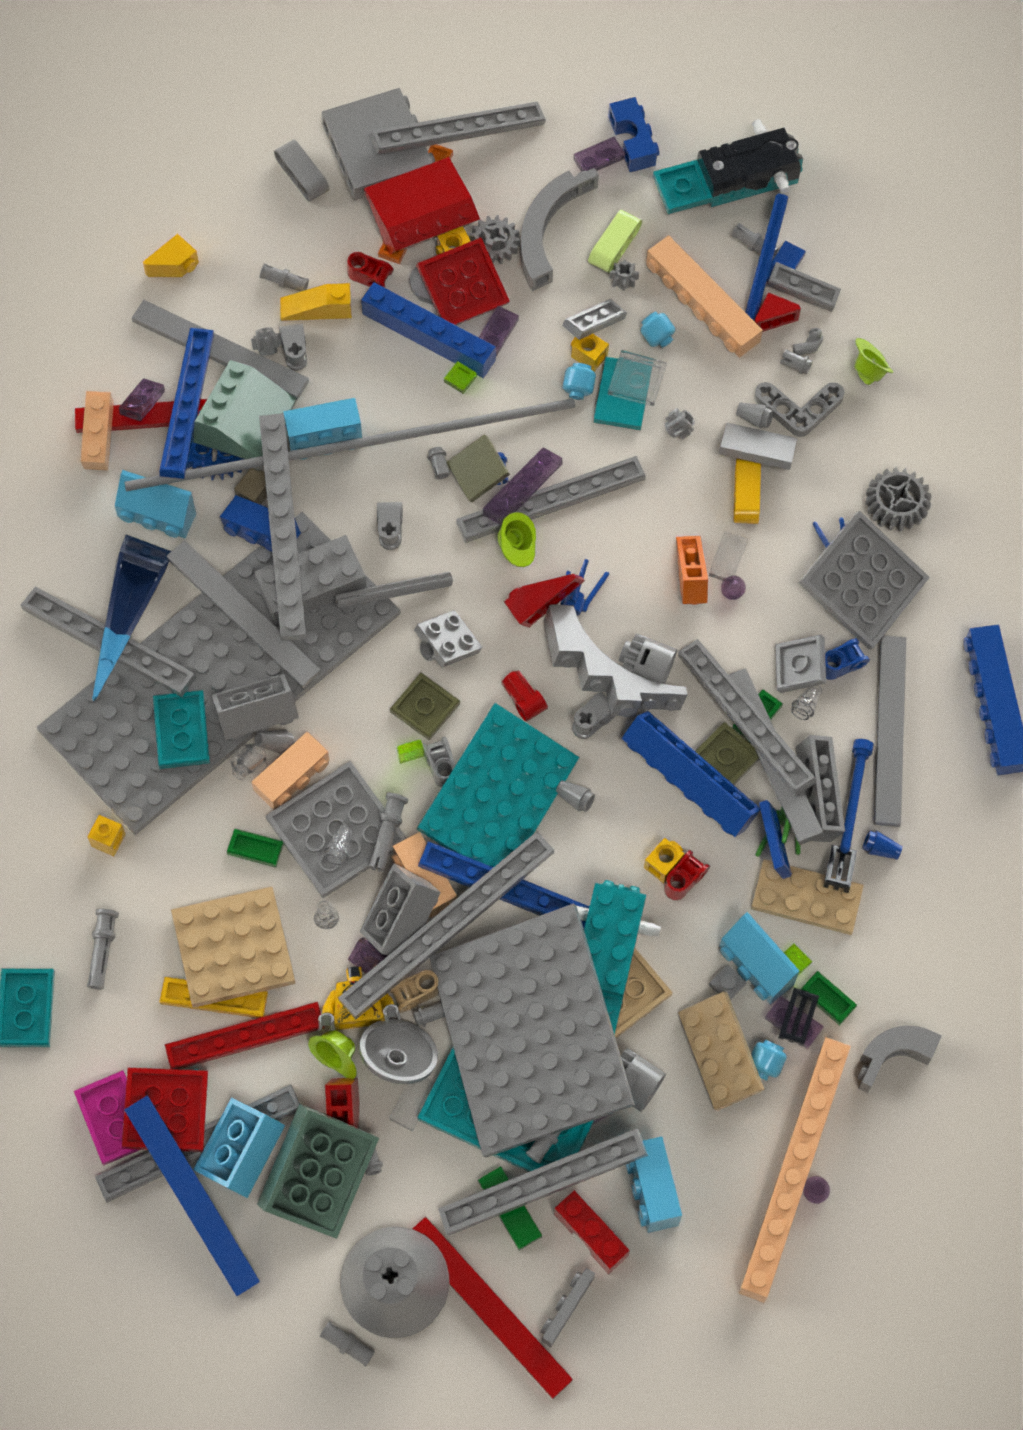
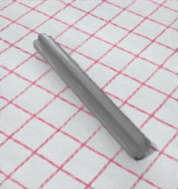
(393, 589)

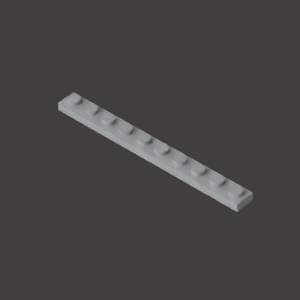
(282, 527)
(446, 925)

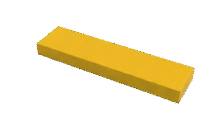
(176, 993)

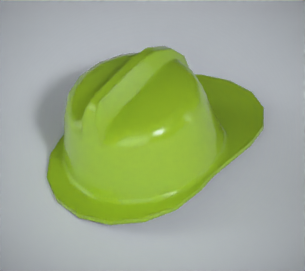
(870, 362)
(518, 539)
(335, 1052)

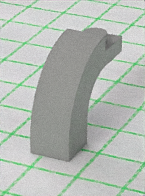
(898, 1041)

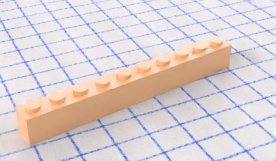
(794, 1170)

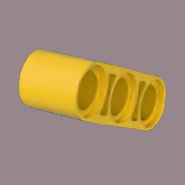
(747, 492)

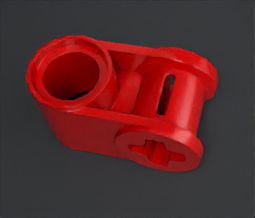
(371, 270)
(688, 873)

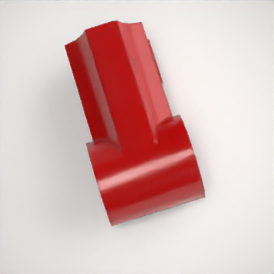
(527, 701)

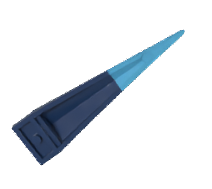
(134, 582)

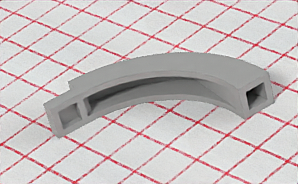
(544, 206)

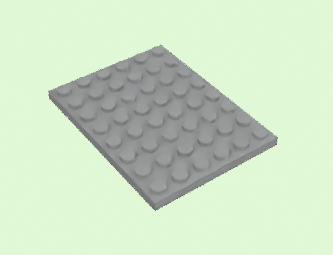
(531, 1031)

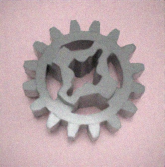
(494, 237)

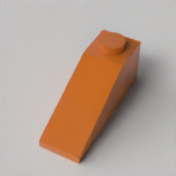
(692, 570)

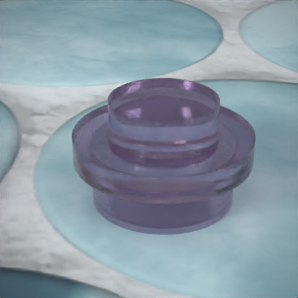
(733, 587)
(816, 1190)

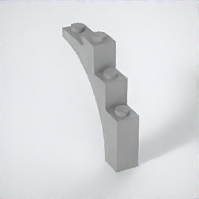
(598, 673)

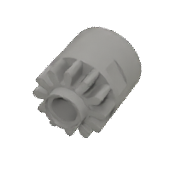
(648, 658)
(642, 1078)

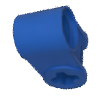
(847, 658)

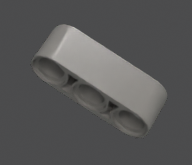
(301, 170)

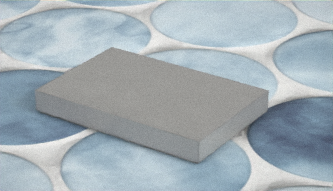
(758, 446)

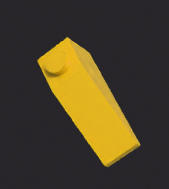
(320, 302)

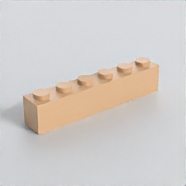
(703, 296)

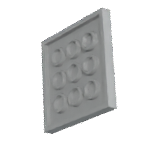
(864, 580)
(314, 817)

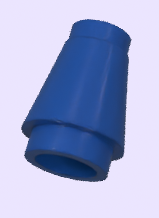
(880, 845)

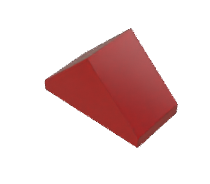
(777, 312)

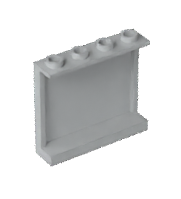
(349, 132)

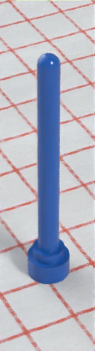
(862, 750)

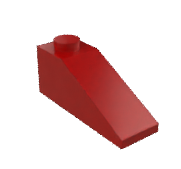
(533, 600)
(343, 1100)

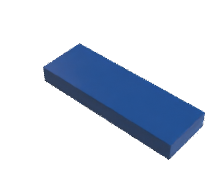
(774, 838)

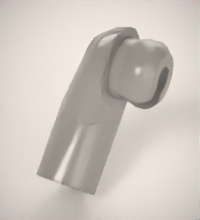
(812, 343)

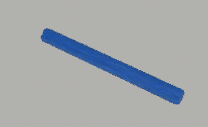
(766, 256)

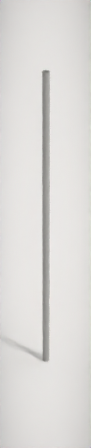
(358, 443)

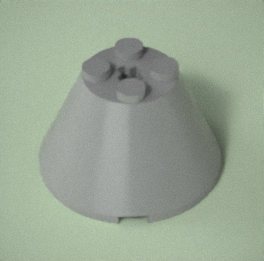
(415, 1295)

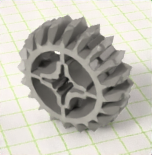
(905, 510)

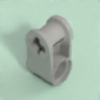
(294, 346)
(390, 522)
(592, 716)
(439, 758)

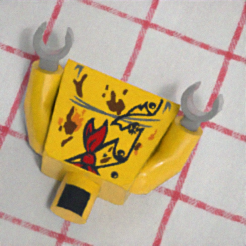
(335, 1013)

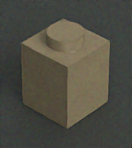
(252, 486)

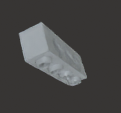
(824, 796)

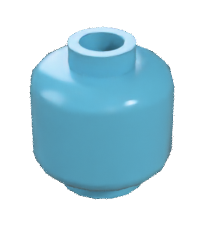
(657, 329)
(579, 381)
(768, 1059)

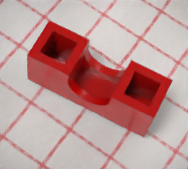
(590, 1228)

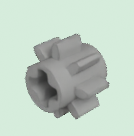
(624, 275)
(266, 341)
(679, 423)

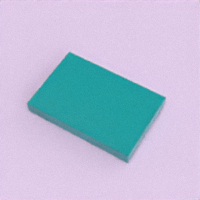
(616, 410)
(181, 730)
(26, 1007)

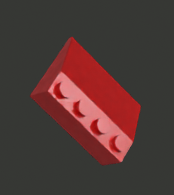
(421, 205)

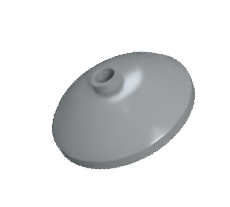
(398, 1051)

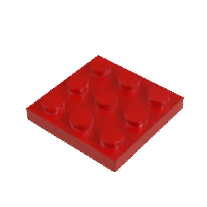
(463, 282)
(179, 1100)

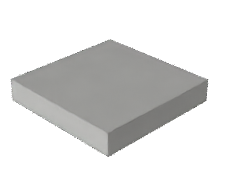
(800, 663)

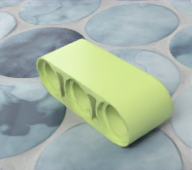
(615, 241)

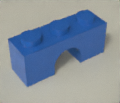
(628, 118)

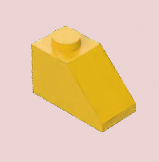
(172, 259)

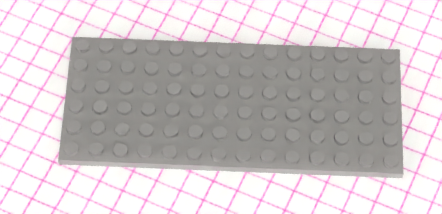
(115, 736)

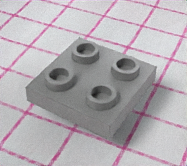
(446, 639)

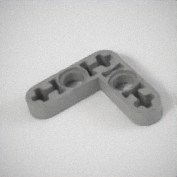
(801, 414)

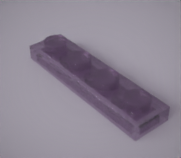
(522, 485)

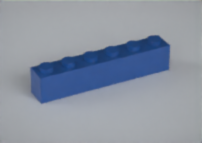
(428, 329)
(997, 698)
(691, 774)

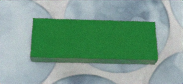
(518, 1221)

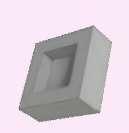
(728, 982)

